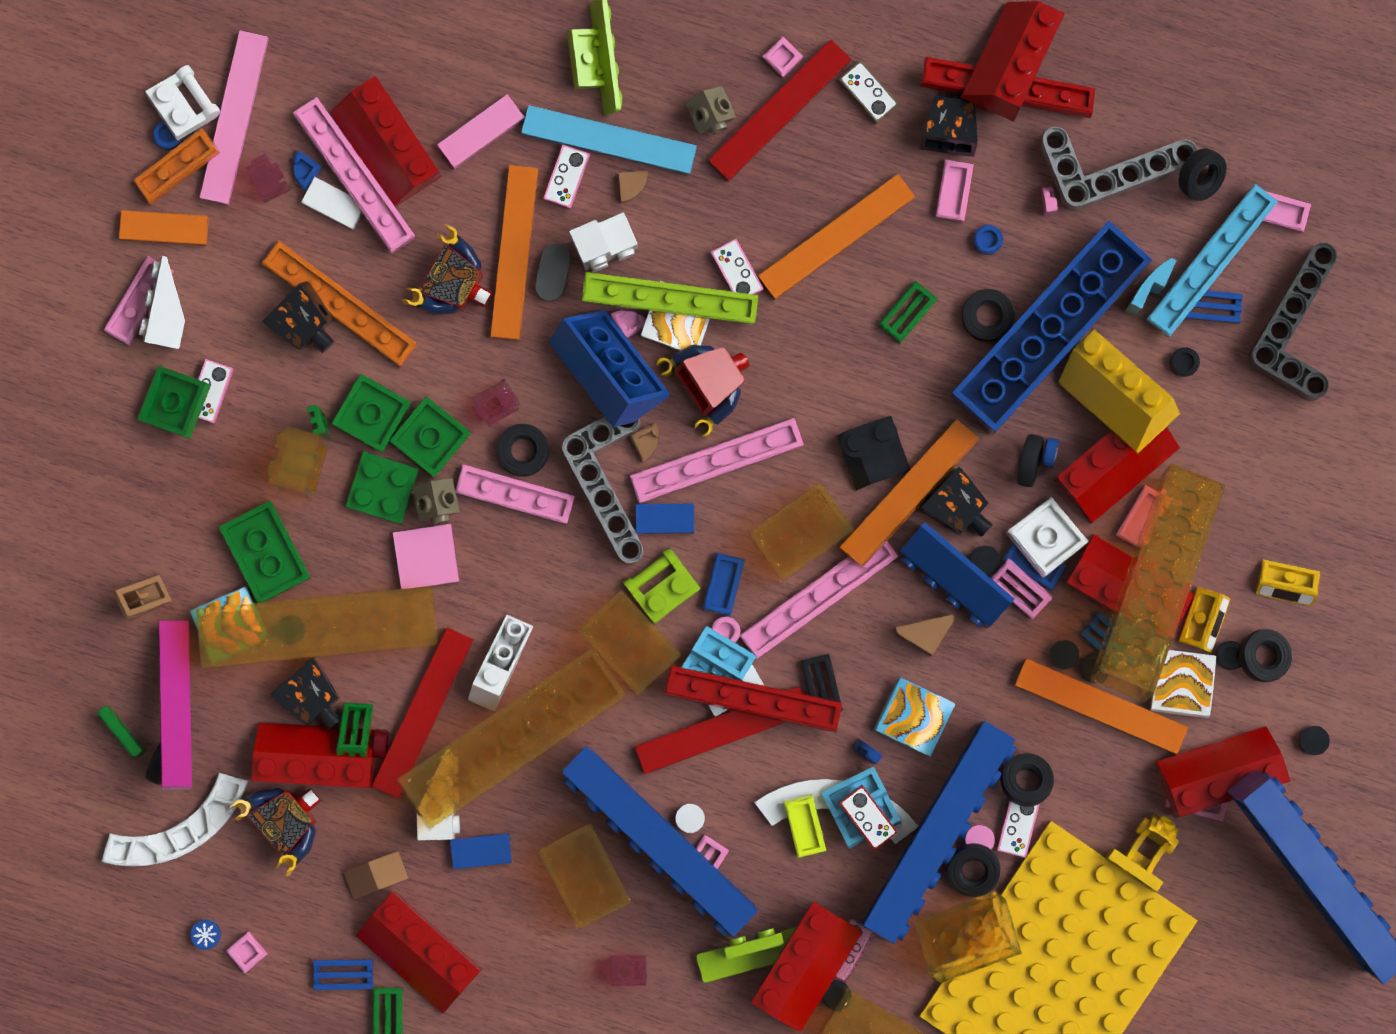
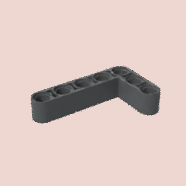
(1289, 323)

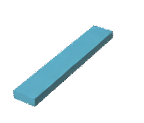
(609, 140)
(1212, 260)

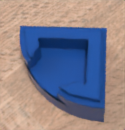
(305, 170)
(867, 751)

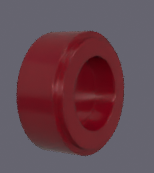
(380, 743)

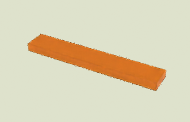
(836, 236)
(514, 252)
(341, 304)
(909, 493)
(1101, 706)

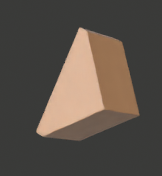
(142, 597)
(926, 634)
(376, 875)

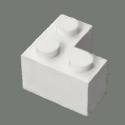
(603, 242)

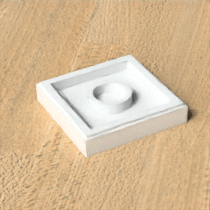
(1047, 537)

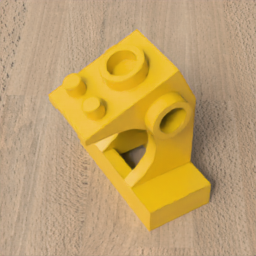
(1161, 831)

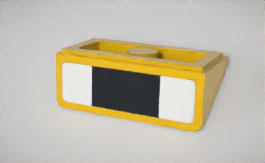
(1288, 583)
(1204, 619)

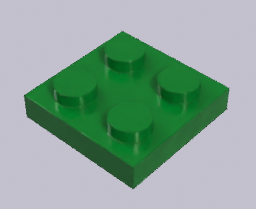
(174, 402)
(371, 413)
(430, 437)
(382, 488)

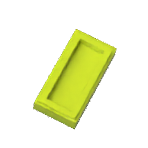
(805, 825)

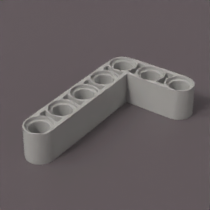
(1112, 174)
(601, 484)

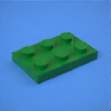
(265, 552)

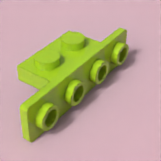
(594, 58)
(743, 954)

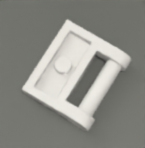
(175, 109)

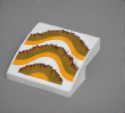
(674, 330)
(1185, 685)

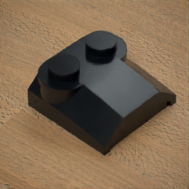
(873, 452)

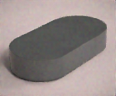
(553, 272)

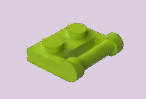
(668, 593)

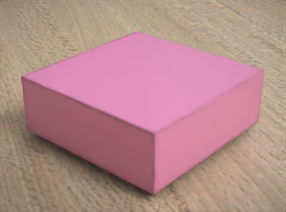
(782, 57)
(247, 952)

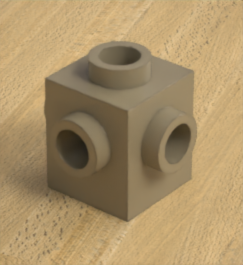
(710, 110)
(436, 500)

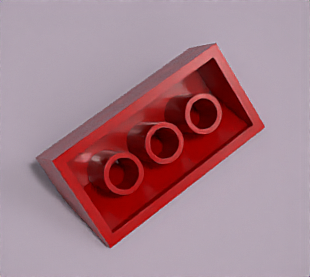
(1012, 57)
(385, 141)
(1112, 471)
(1101, 574)
(309, 757)
(1205, 774)
(418, 952)
(806, 966)

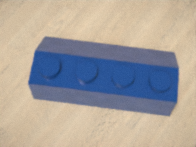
(608, 367)
(956, 576)

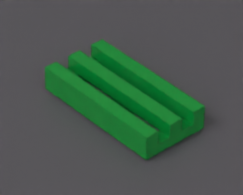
(892, 330)
(319, 421)
(121, 732)
(353, 748)
(399, 1009)

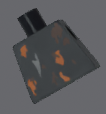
(951, 126)
(302, 319)
(958, 505)
(309, 695)

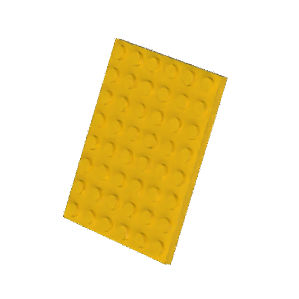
(1087, 946)

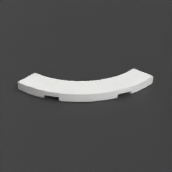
(774, 809)
(184, 836)

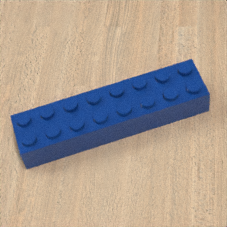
(1050, 327)
(938, 831)
(660, 841)
(1317, 873)

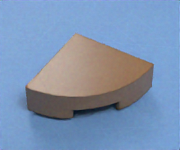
(632, 184)
(646, 441)

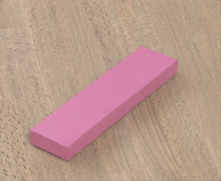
(515, 494)

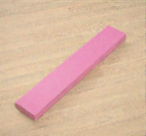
(234, 117)
(354, 175)
(716, 460)
(813, 601)

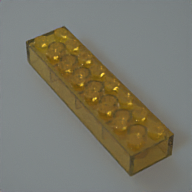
(1157, 583)
(316, 627)
(511, 739)

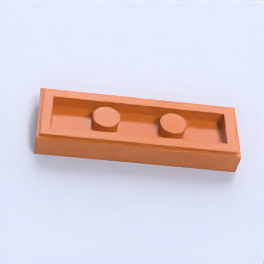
(176, 166)
(164, 228)

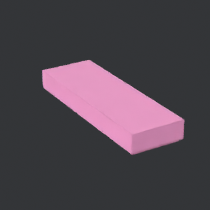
(481, 131)
(131, 309)

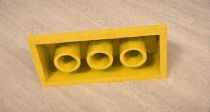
(1117, 392)

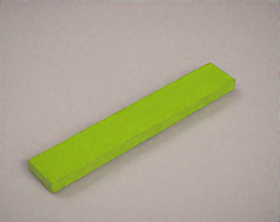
(669, 298)

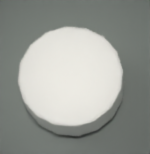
(690, 818)

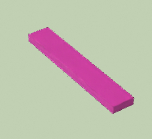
(175, 705)

